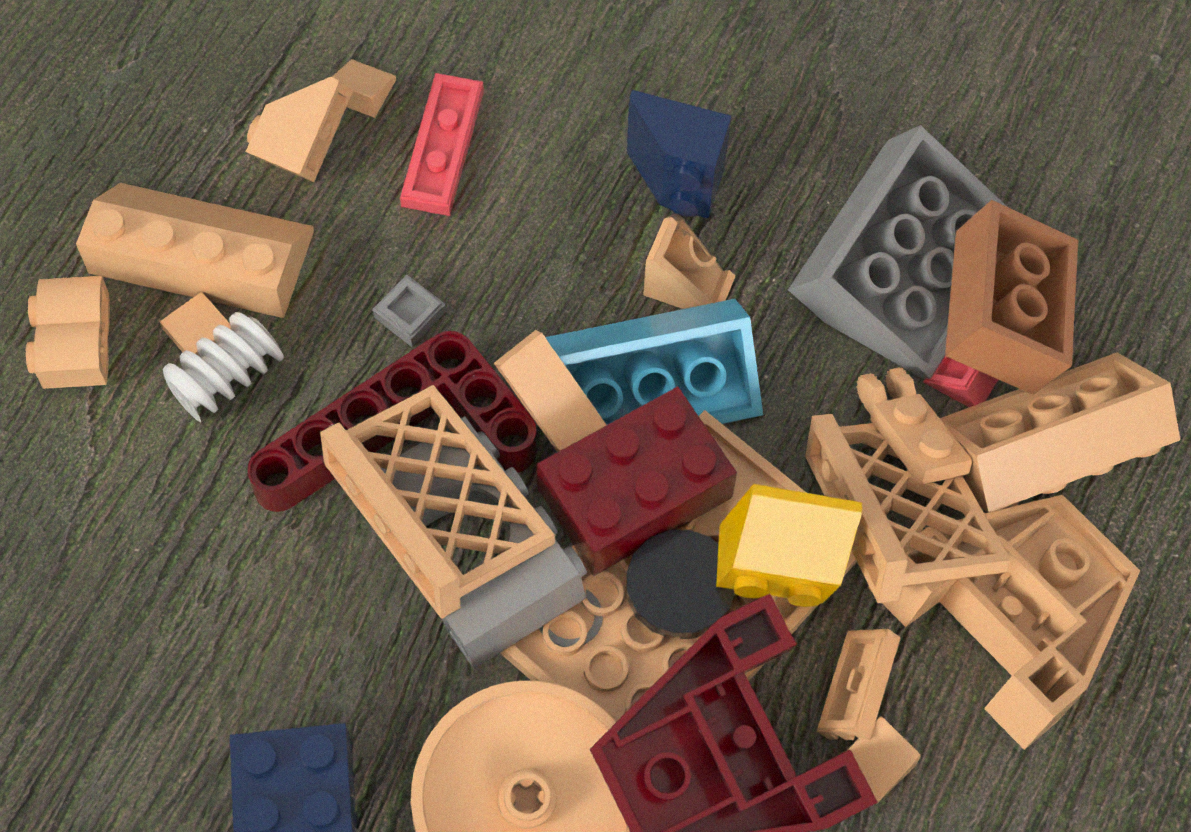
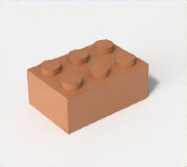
(1012, 298)

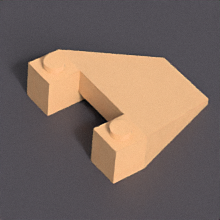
(1042, 616)

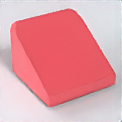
(961, 382)

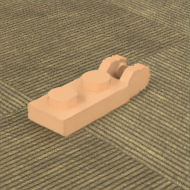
(912, 428)

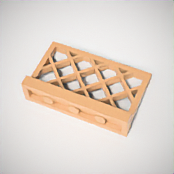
(402, 528)
(883, 544)

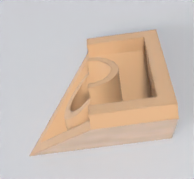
(682, 268)

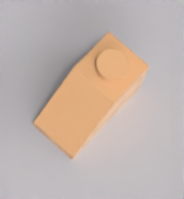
(299, 127)

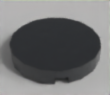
(675, 584)

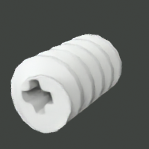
(221, 363)

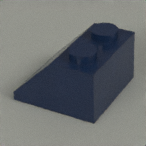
(678, 151)

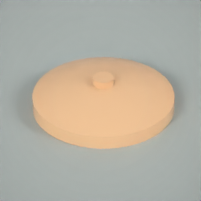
(515, 764)

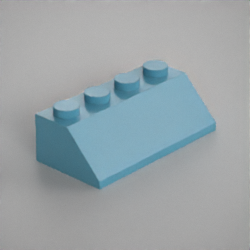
(697, 348)

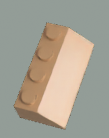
(194, 248)
(1064, 431)

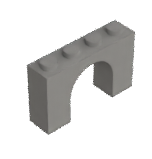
(519, 598)

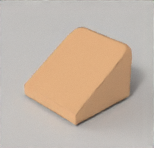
(368, 85)
(884, 758)

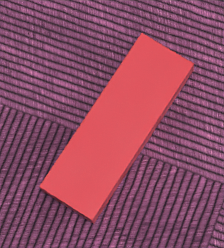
(442, 144)

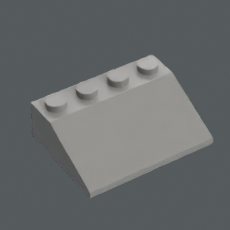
(891, 252)

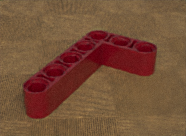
(415, 369)

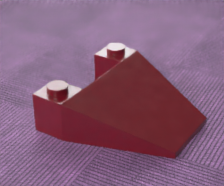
(704, 752)

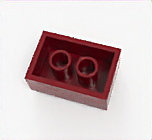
(635, 480)

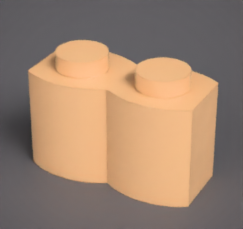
(70, 332)

